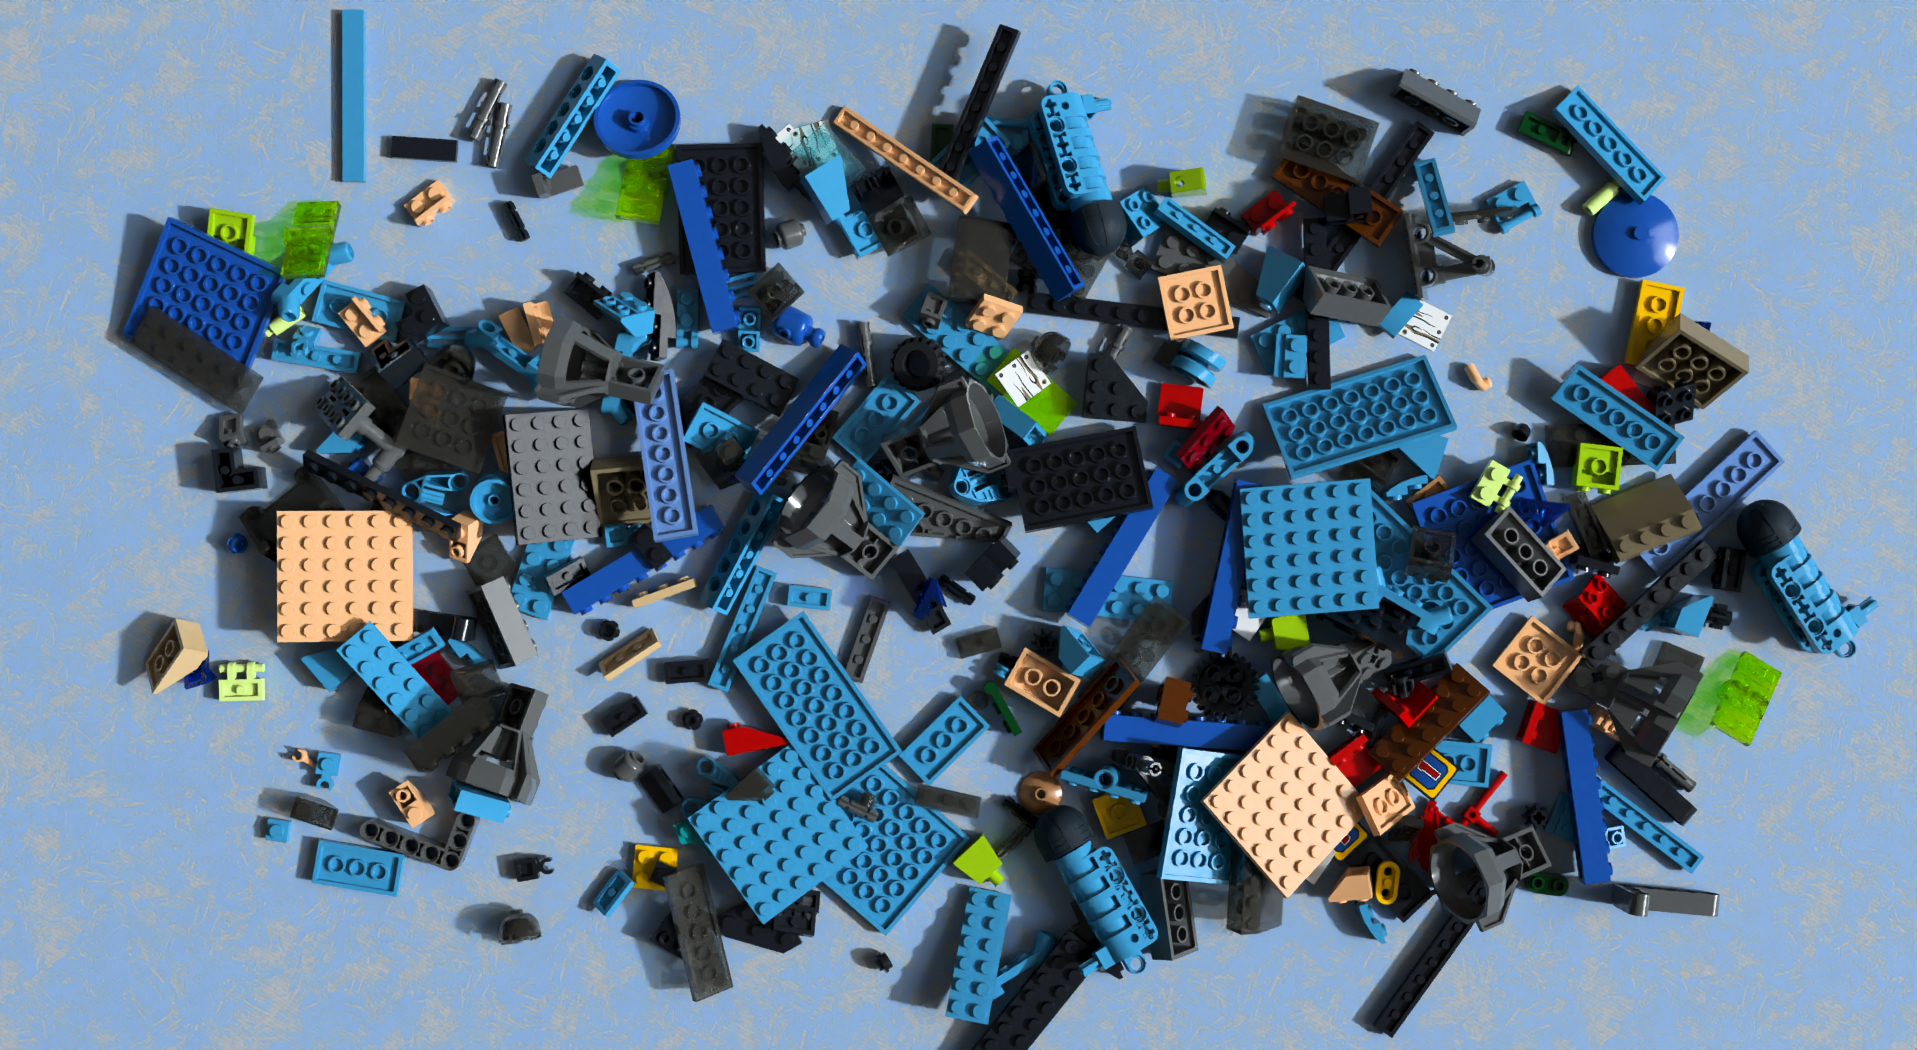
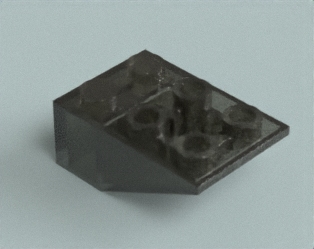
(815, 449)

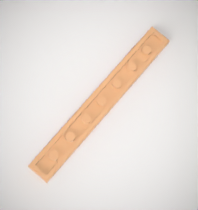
(905, 160)

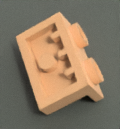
(429, 204)
(362, 321)
(539, 321)

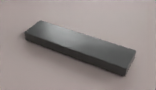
(866, 638)

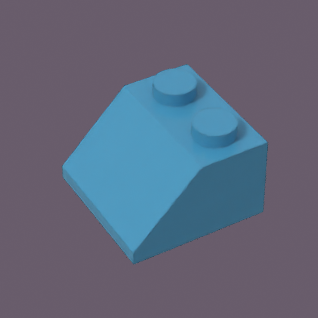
(1687, 615)
(1078, 653)

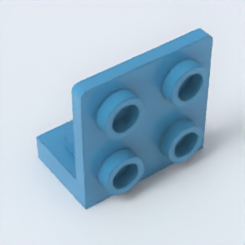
(1140, 215)

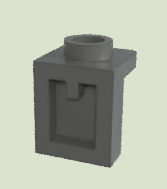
(932, 311)
(232, 431)
(269, 437)

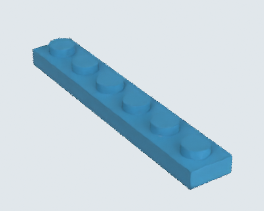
(742, 628)
(1649, 828)

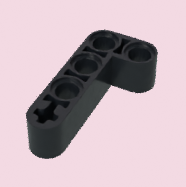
(447, 625)

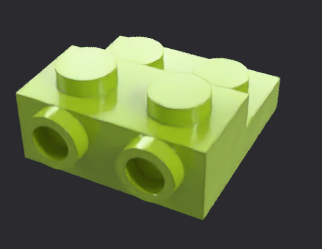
(233, 228)
(1597, 468)

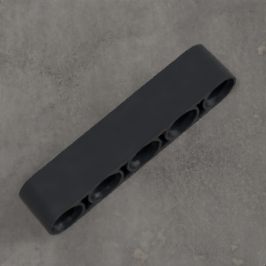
(1651, 785)

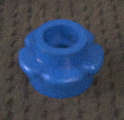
(241, 545)

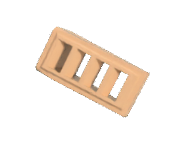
(1598, 714)

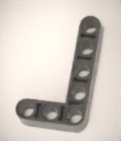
(423, 842)
(1640, 899)

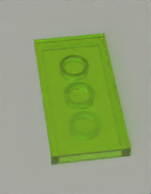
(1046, 407)

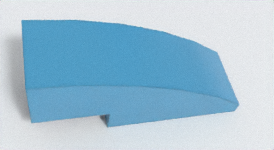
(1270, 699)

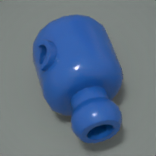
(796, 328)

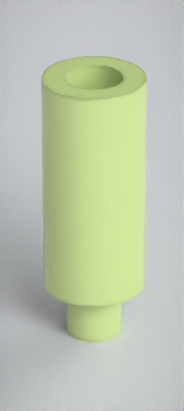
(1601, 198)
(278, 325)

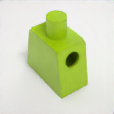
(1194, 183)
(1286, 632)
(980, 861)

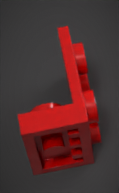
(1268, 210)
(1179, 406)
(1595, 605)
(1409, 708)
(1539, 727)
(1353, 759)

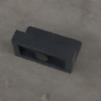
(661, 789)

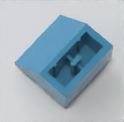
(628, 313)

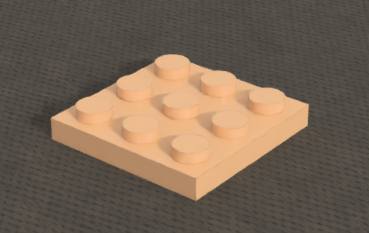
(1195, 303)
(1537, 660)

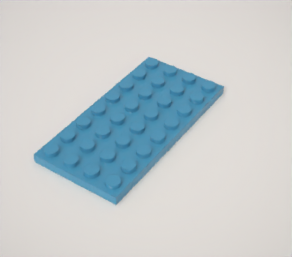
(1359, 417)
(1466, 604)
(817, 706)

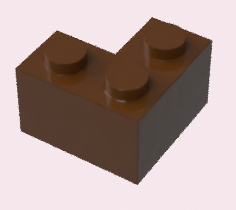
(1172, 702)

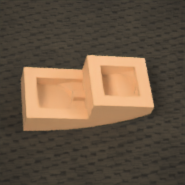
(517, 329)
(1562, 544)

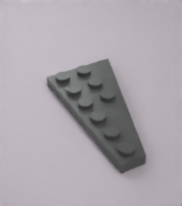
(1180, 255)
(949, 516)

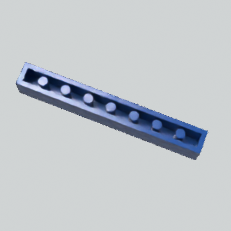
(1026, 218)
(703, 246)
(800, 419)
(1119, 552)
(636, 566)
(1227, 580)
(1191, 734)
(1583, 796)

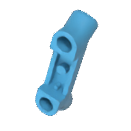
(290, 297)
(489, 337)
(614, 406)
(1215, 469)
(1427, 619)
(1043, 945)

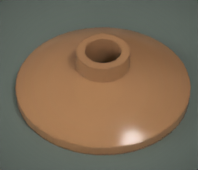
(1040, 781)

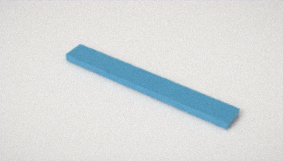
(353, 96)

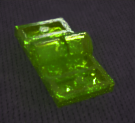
(644, 188)
(310, 240)
(1745, 698)

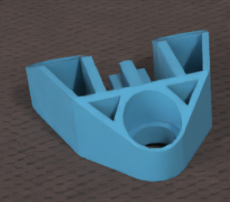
(439, 480)
(986, 496)
(718, 774)

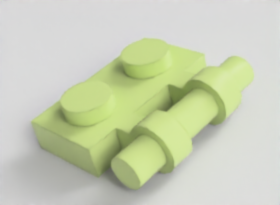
(1490, 483)
(242, 689)

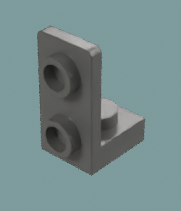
(560, 182)

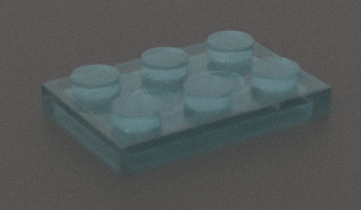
(824, 146)

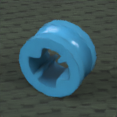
(1002, 671)

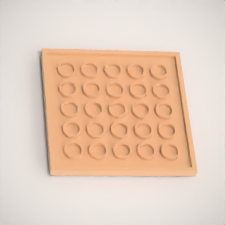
(343, 572)
(1285, 804)

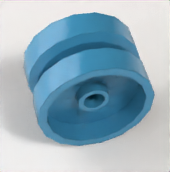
(1198, 363)
(482, 499)

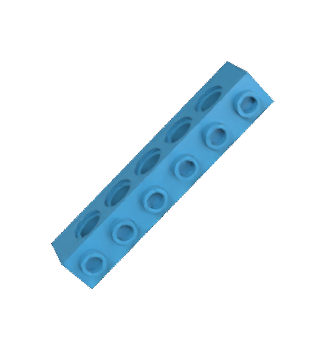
(572, 115)
(741, 552)

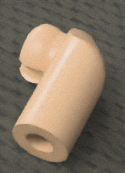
(1475, 378)
(1578, 638)

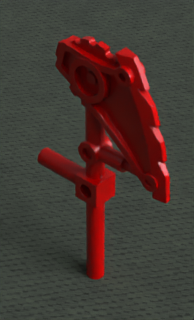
(1426, 838)

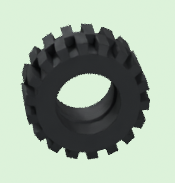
(901, 367)

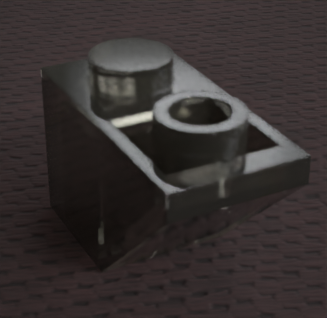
(314, 811)

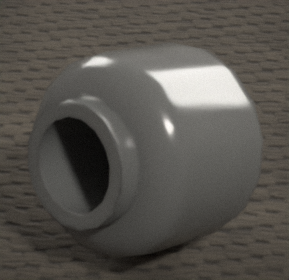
(789, 234)
(628, 766)

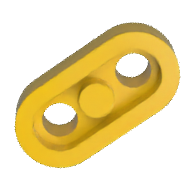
(1388, 881)

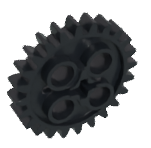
(1221, 705)

